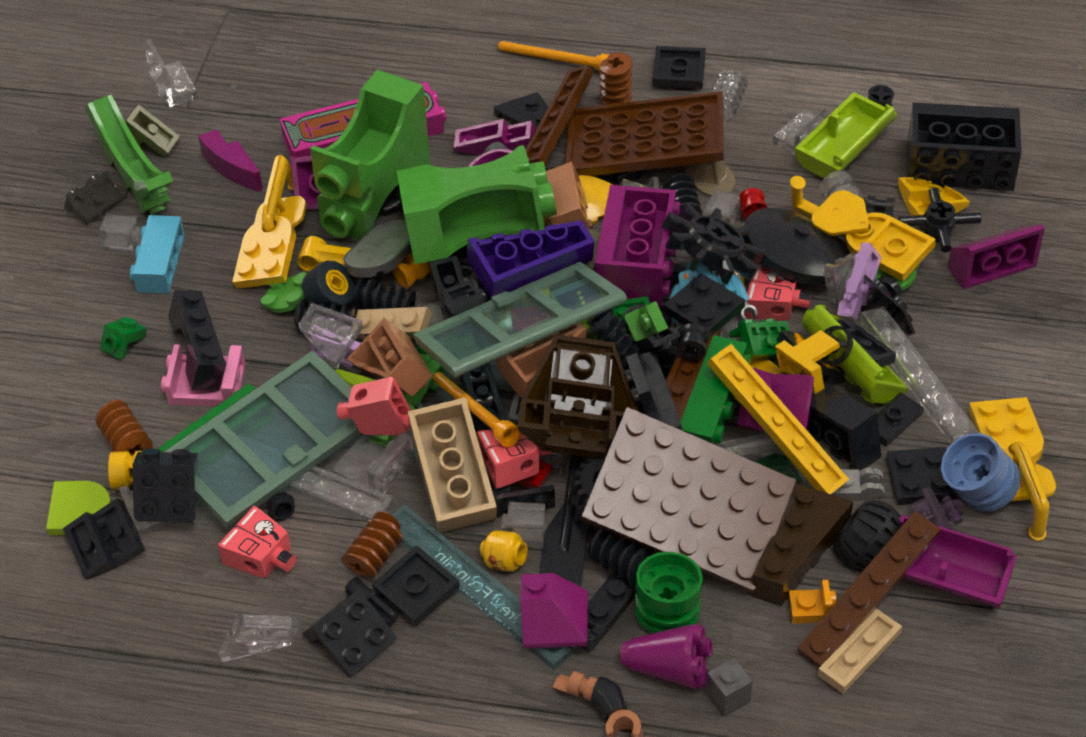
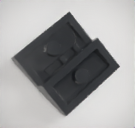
(104, 539)

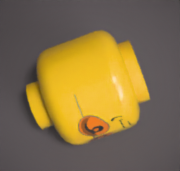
(504, 551)

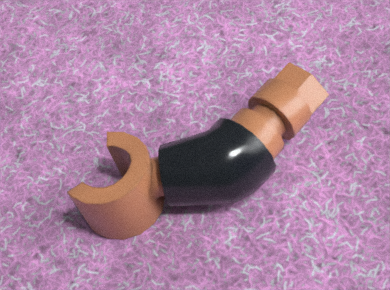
(606, 697)

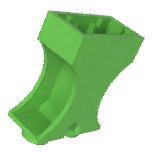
(362, 164)
(470, 202)

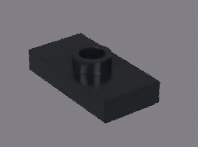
(897, 417)

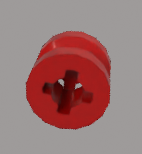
(751, 200)

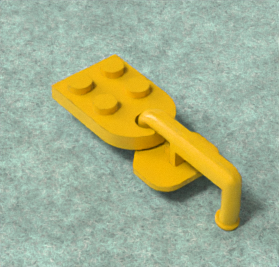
(846, 215)
(271, 239)
(1018, 434)

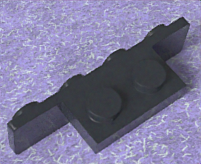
(651, 388)

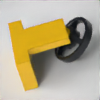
(819, 346)

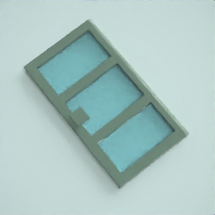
(518, 318)
(269, 438)

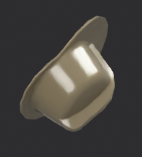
(711, 177)

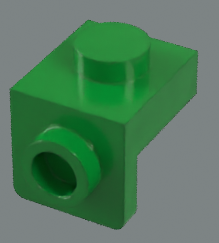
(119, 334)

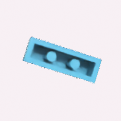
(157, 254)

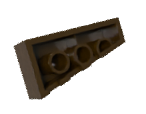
(803, 535)

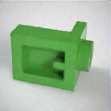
(645, 321)

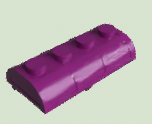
(964, 567)

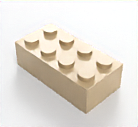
(452, 465)

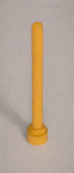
(553, 54)
(504, 431)

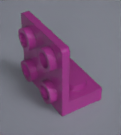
(791, 389)

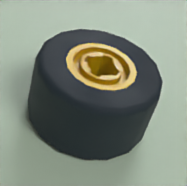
(329, 284)

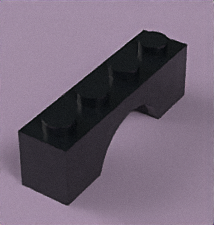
(203, 353)

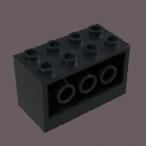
(964, 145)

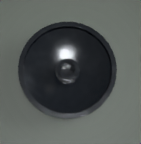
(793, 244)

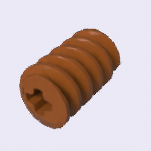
(616, 79)
(122, 428)
(373, 545)

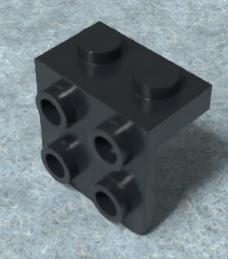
(164, 485)

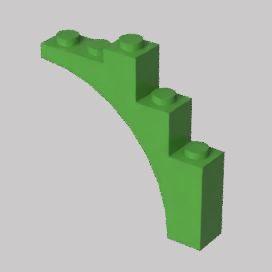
(121, 149)

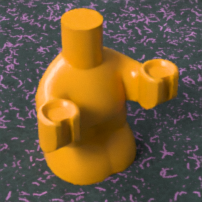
(408, 273)

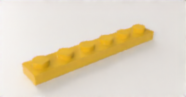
(777, 420)

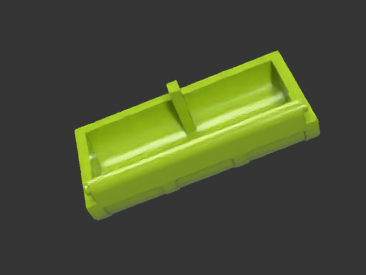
(843, 135)
(860, 369)

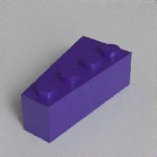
(522, 258)

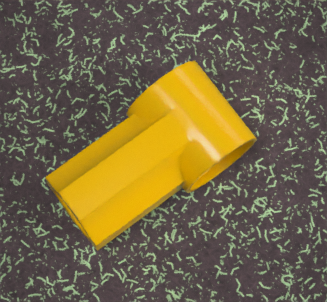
(317, 251)

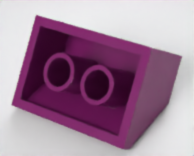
(996, 256)

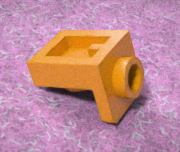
(811, 605)

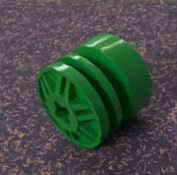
(667, 592)

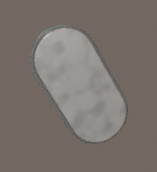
(379, 250)

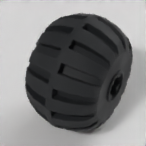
(866, 534)

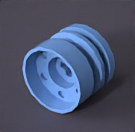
(981, 472)

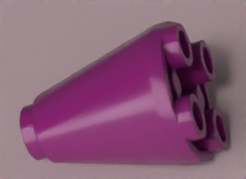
(671, 655)

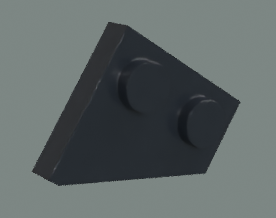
(523, 109)

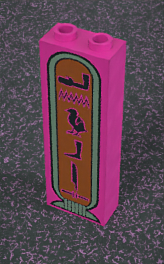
(327, 124)

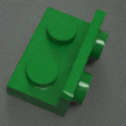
(760, 336)

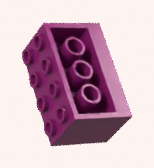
(633, 241)

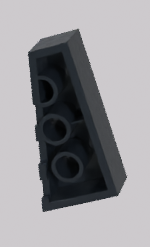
(845, 426)

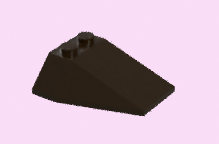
(576, 398)

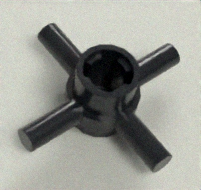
(940, 220)

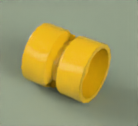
(120, 469)

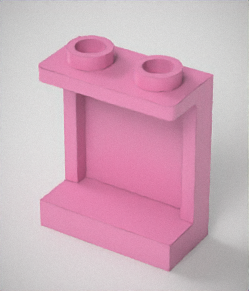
(178, 388)

